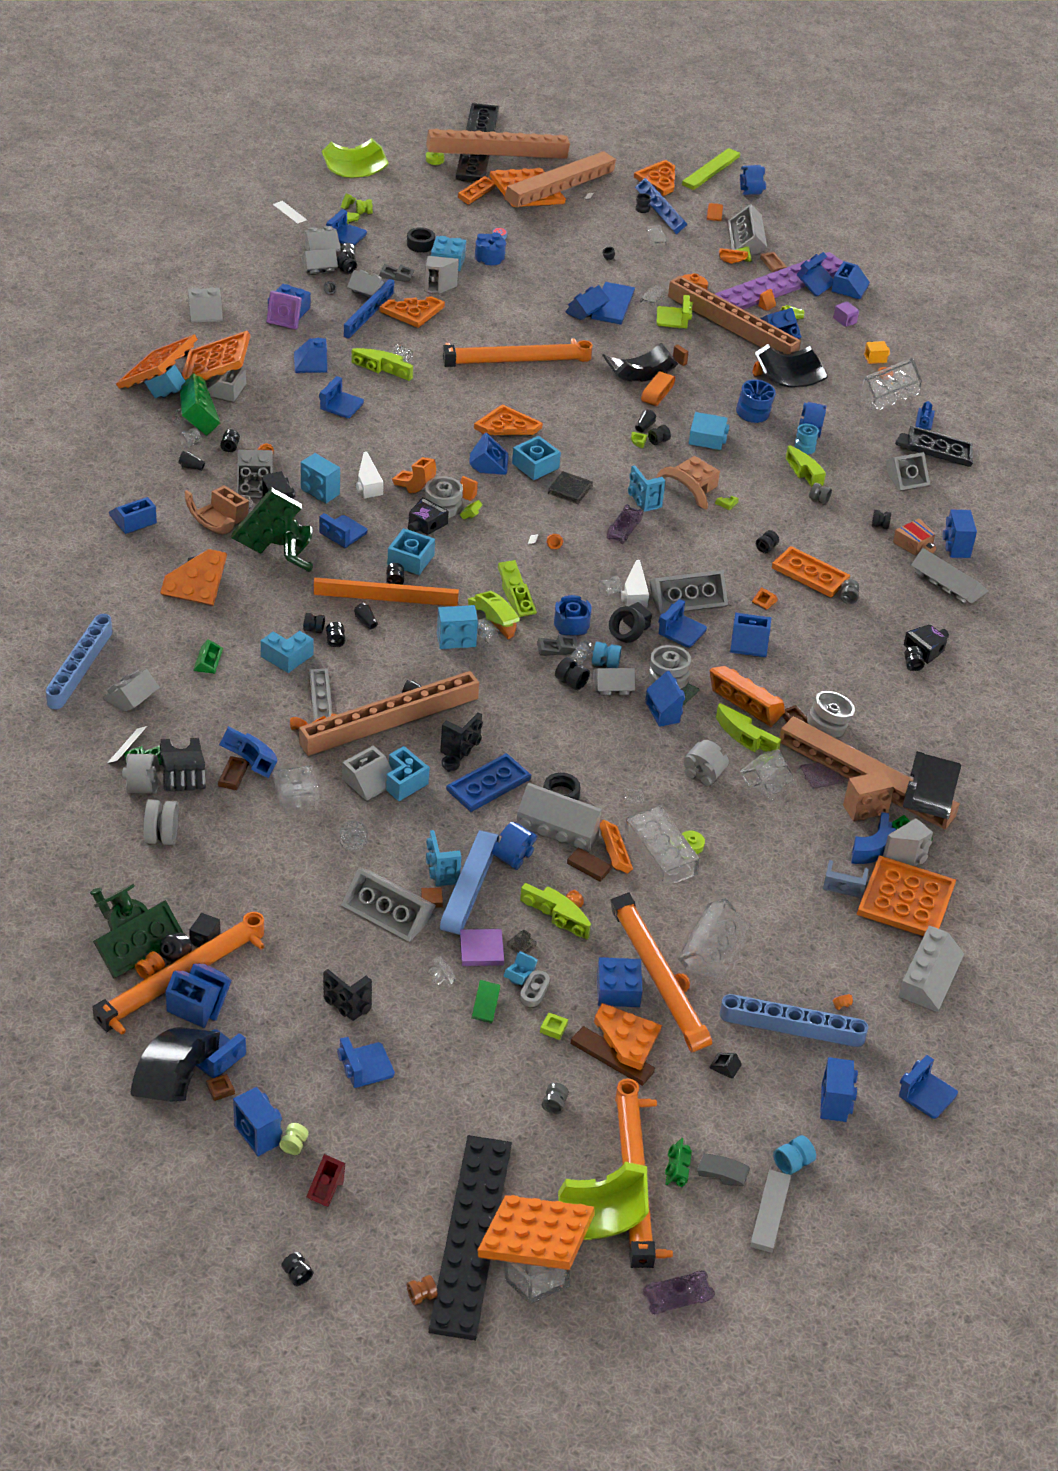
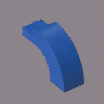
(252, 749)
(869, 848)

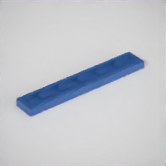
(661, 206)
(368, 309)

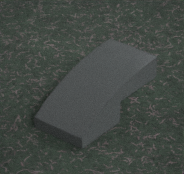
(401, 274)
(561, 646)
(728, 1170)

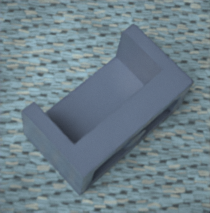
(845, 883)

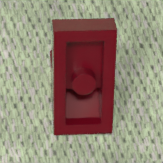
(327, 1178)

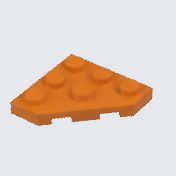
(659, 175)
(412, 310)
(507, 422)
(197, 578)
(627, 1034)

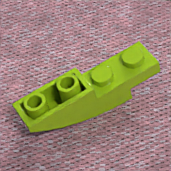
(382, 361)
(515, 589)
(495, 607)
(745, 733)
(563, 911)

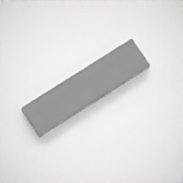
(320, 693)
(770, 1211)

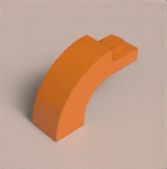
(415, 481)

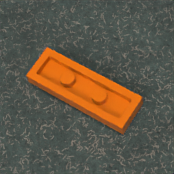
(476, 190)
(615, 847)

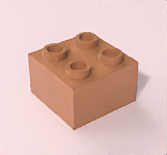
(868, 795)

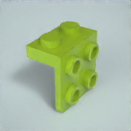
(675, 316)

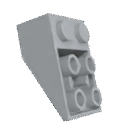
(250, 468)

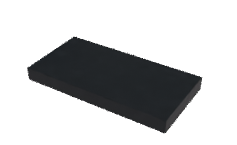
(940, 446)

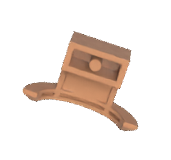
(696, 476)
(224, 511)

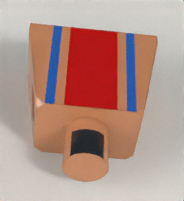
(915, 537)

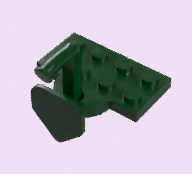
(275, 523)
(133, 929)

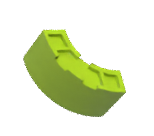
(355, 162)
(617, 1201)

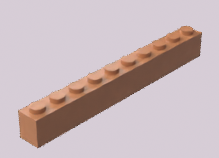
(497, 143)
(559, 179)
(732, 317)
(388, 713)
(850, 762)

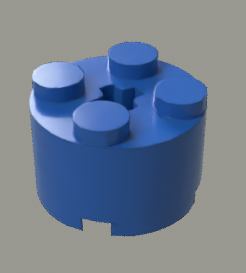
(752, 179)
(490, 248)
(813, 414)
(572, 615)
(514, 845)

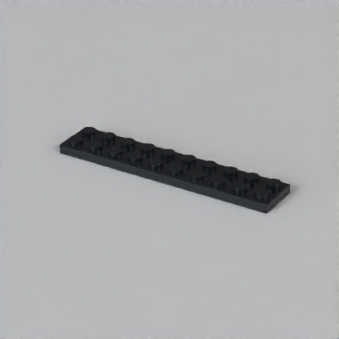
(481, 118)
(462, 1272)

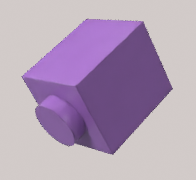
(846, 314)

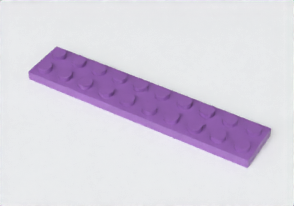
(780, 282)

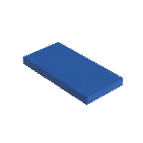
(616, 308)
(488, 782)

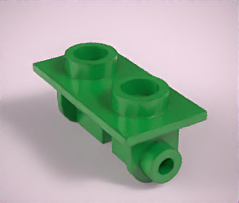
(678, 1156)

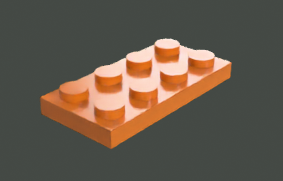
(810, 571)

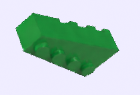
(198, 405)

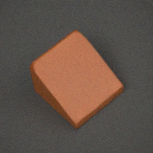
(714, 212)
(767, 300)
(469, 488)
(764, 598)

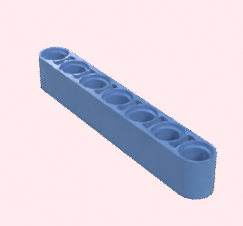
(78, 661)
(469, 883)
(793, 1020)

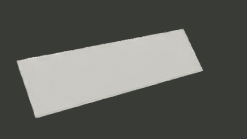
(290, 212)
(127, 744)

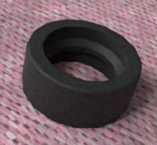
(423, 245)
(617, 617)
(565, 780)

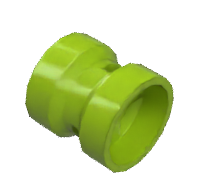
(364, 206)

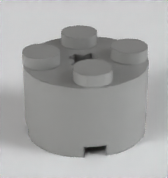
(705, 762)
(141, 773)

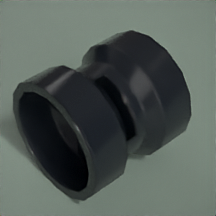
(643, 203)
(346, 263)
(660, 434)
(230, 440)
(881, 519)
(767, 541)
(395, 574)
(314, 622)
(335, 634)
(914, 658)
(296, 1267)

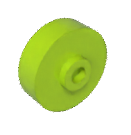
(434, 158)
(695, 840)

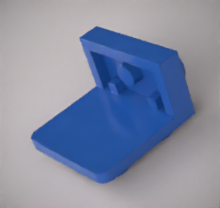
(346, 232)
(815, 275)
(339, 402)
(341, 530)
(679, 627)
(228, 1054)
(365, 1064)
(926, 1090)

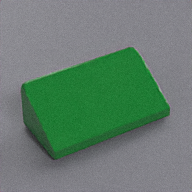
(208, 657)

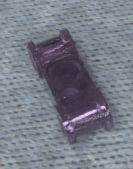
(624, 524)
(664, 1297)

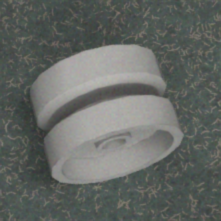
(446, 493)
(670, 659)
(831, 713)
(161, 822)

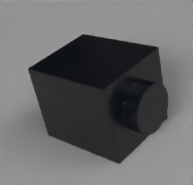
(630, 620)
(204, 929)

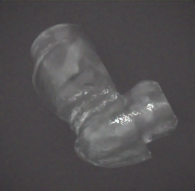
(581, 652)

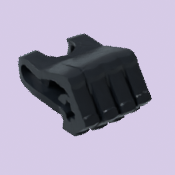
(182, 767)

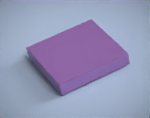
(283, 310)
(482, 947)

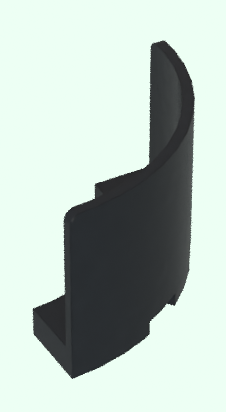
(644, 366)
(793, 369)
(932, 785)
(169, 1061)

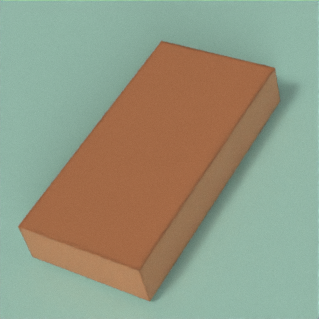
(772, 261)

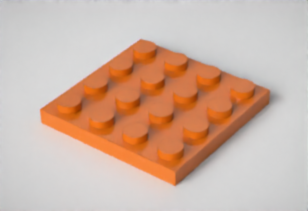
(504, 178)
(217, 357)
(157, 362)
(906, 896)
(536, 1232)

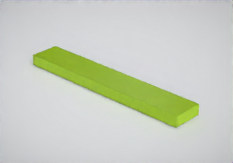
(710, 169)

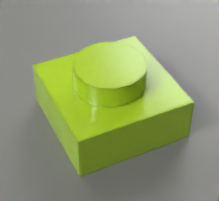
(471, 510)
(554, 1026)

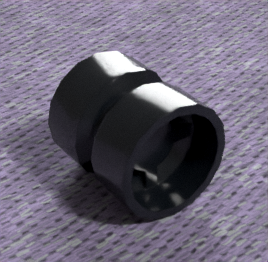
(572, 673)

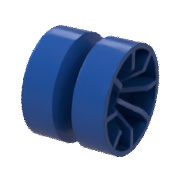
(755, 401)

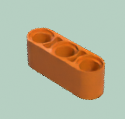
(658, 388)

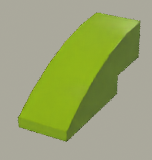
(805, 466)

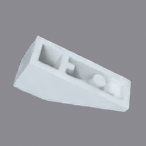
(369, 480)
(635, 587)

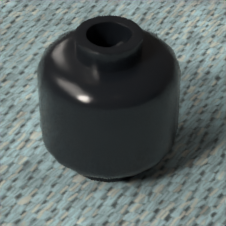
(175, 946)

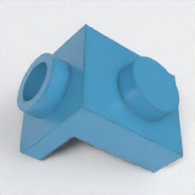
(521, 968)

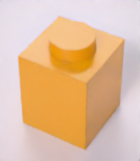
(876, 352)

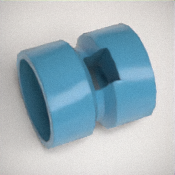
(806, 438)
(606, 655)
(794, 1155)

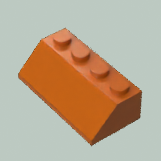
(746, 695)

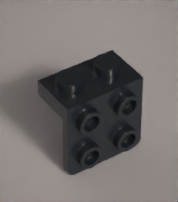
(460, 740)
(349, 1000)

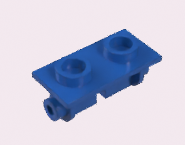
(925, 416)

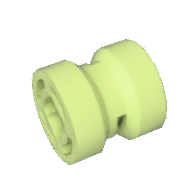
(294, 1137)

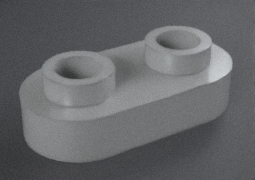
(532, 992)

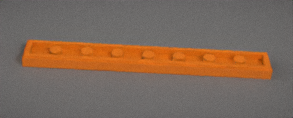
(386, 592)

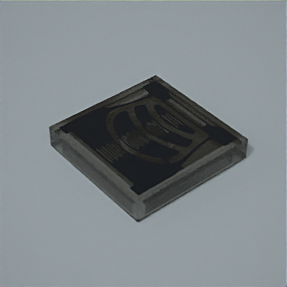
(570, 487)

